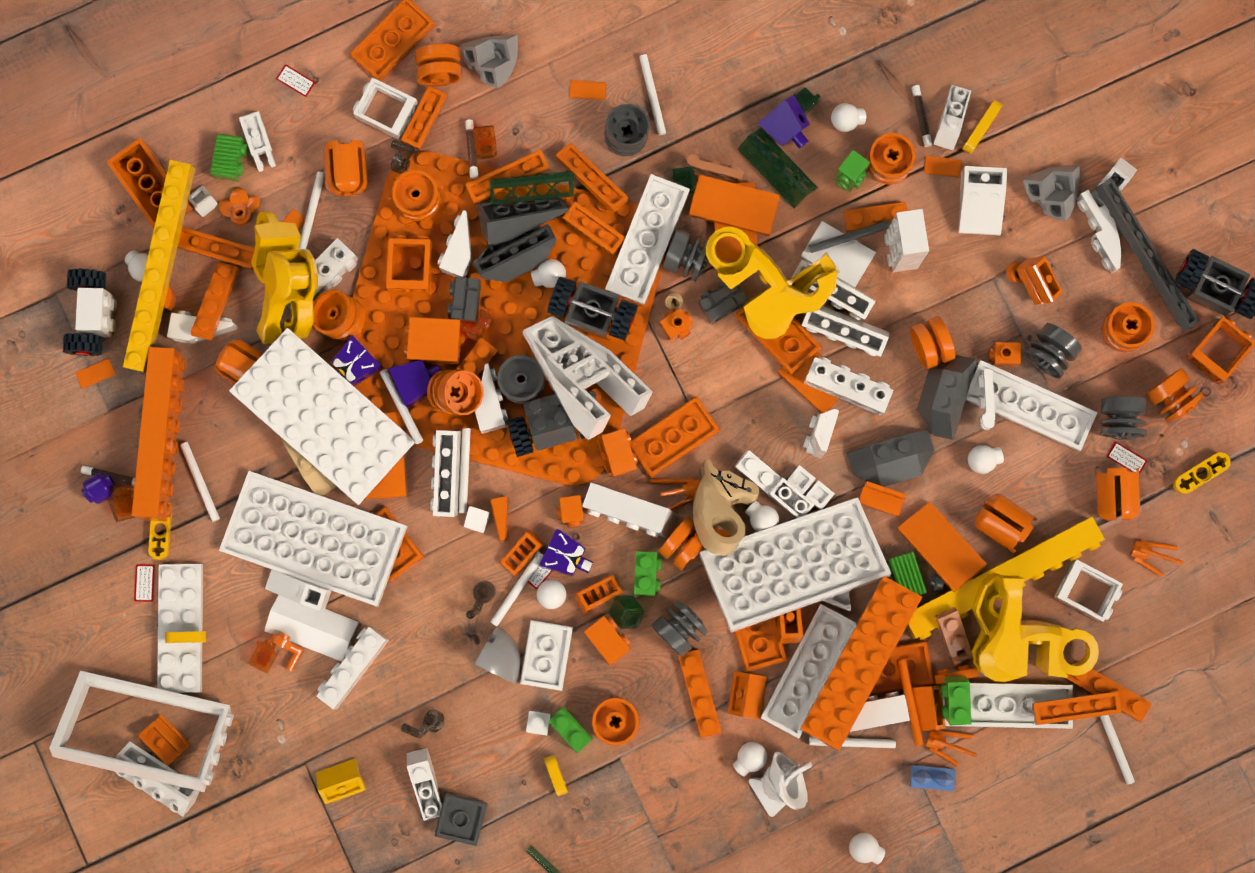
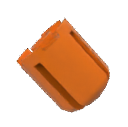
(345, 168)
(236, 360)
(1129, 493)
(1004, 521)

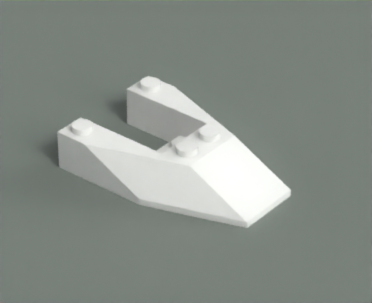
(577, 362)

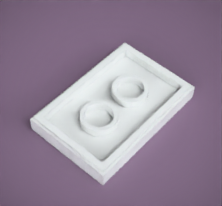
(850, 257)
(546, 655)

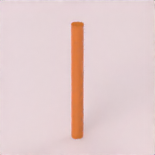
(907, 688)

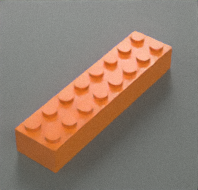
(158, 435)
(860, 663)

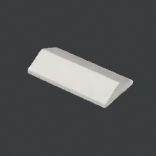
(313, 629)

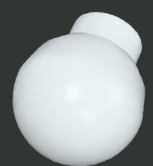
(847, 117)
(136, 264)
(548, 273)
(984, 459)
(762, 516)
(551, 594)
(751, 758)
(865, 849)

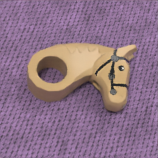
(713, 508)

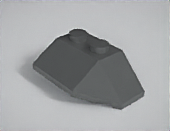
(516, 256)
(945, 395)
(893, 459)

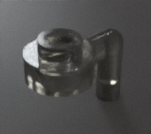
(400, 161)
(481, 598)
(432, 722)

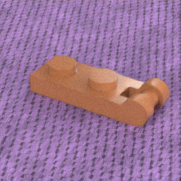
(714, 169)
(954, 636)

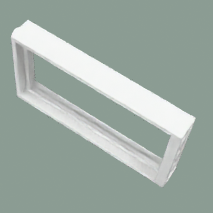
(75, 702)

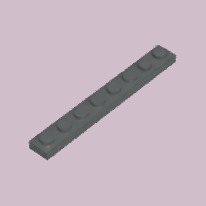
(1147, 254)

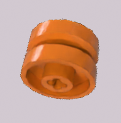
(438, 65)
(881, 157)
(421, 185)
(338, 315)
(1132, 315)
(932, 342)
(682, 542)
(615, 734)

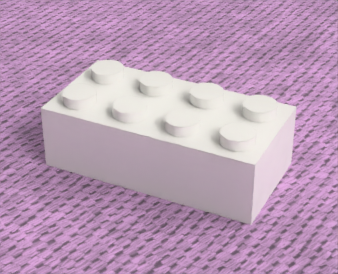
(906, 240)

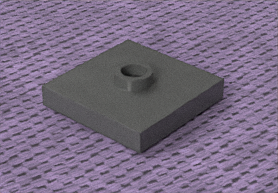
(460, 819)

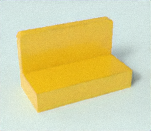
(339, 781)

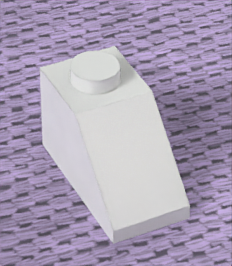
(1121, 175)

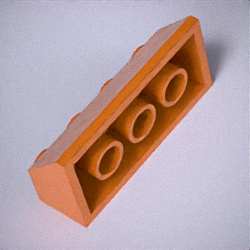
(141, 177)

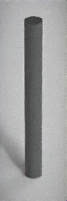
(849, 236)

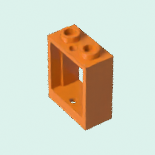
(409, 286)
(1207, 365)

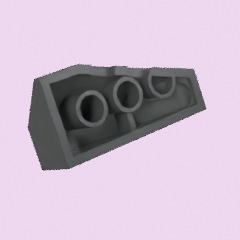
(510, 220)

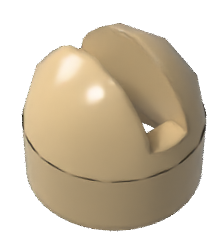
(671, 305)

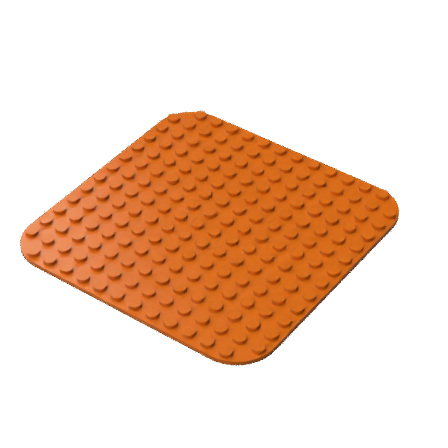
(510, 304)

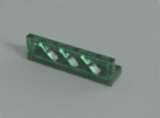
(775, 169)
(534, 180)

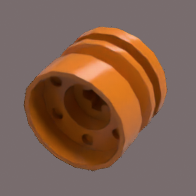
(455, 392)
(1175, 395)

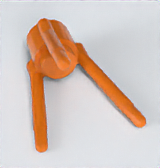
(689, 489)
(1142, 550)
(936, 741)

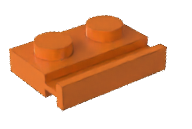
(164, 740)

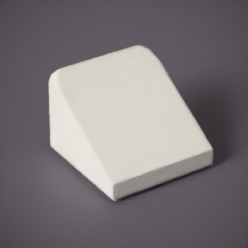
(202, 201)
(476, 519)

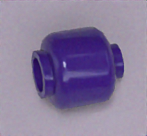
(98, 488)

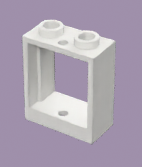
(402, 120)
(1068, 581)

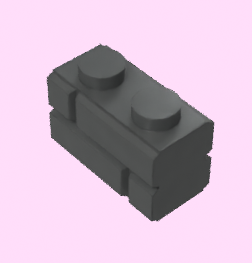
(465, 299)
(721, 302)

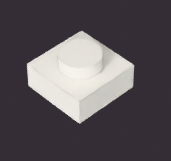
(801, 479)
(819, 495)
(538, 723)

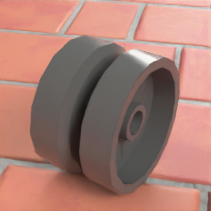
(521, 367)

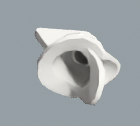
(781, 785)

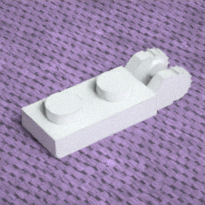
(257, 138)
(986, 401)

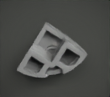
(492, 57)
(1054, 190)
(501, 656)

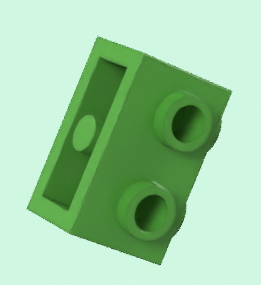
(852, 172)
(645, 573)
(957, 700)

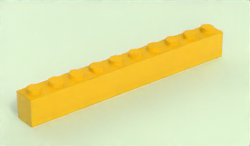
(159, 264)
(1027, 564)

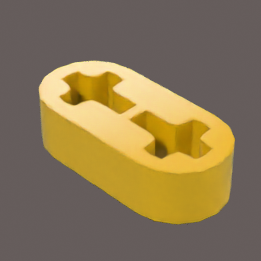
(185, 637)
(556, 775)

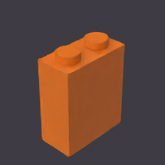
(433, 340)

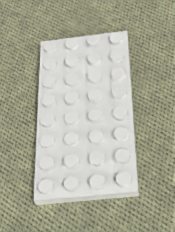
(322, 416)
(313, 538)
(795, 565)

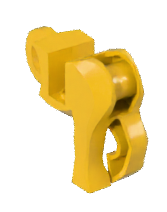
(287, 275)
(776, 305)
(1004, 638)

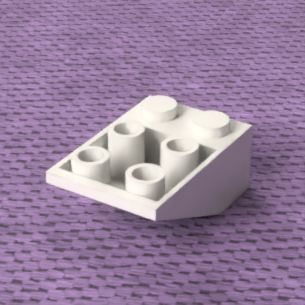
(982, 200)

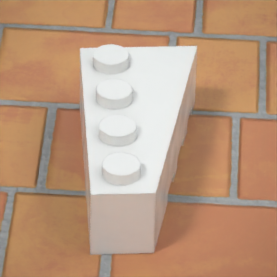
(629, 510)

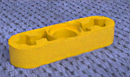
(982, 127)
(1211, 460)
(154, 544)

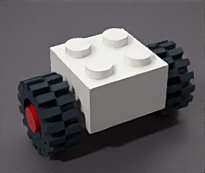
(93, 312)

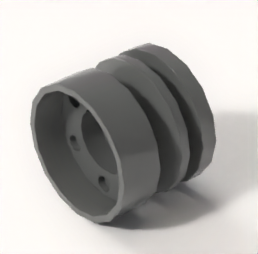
(622, 119)
(686, 254)
(1053, 350)
(1123, 417)
(679, 628)

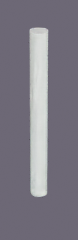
(652, 94)
(311, 210)
(401, 407)
(464, 470)
(199, 482)
(517, 589)
(860, 742)
(1117, 749)

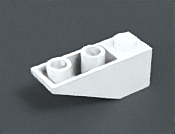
(952, 117)
(458, 254)
(182, 323)
(489, 413)
(298, 590)
(424, 783)

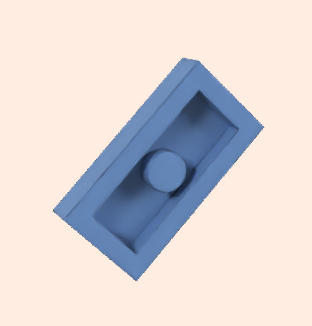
(932, 778)

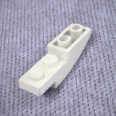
(1106, 239)
(773, 485)

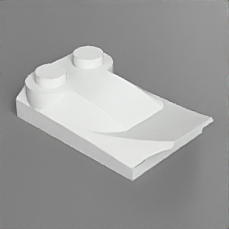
(821, 433)

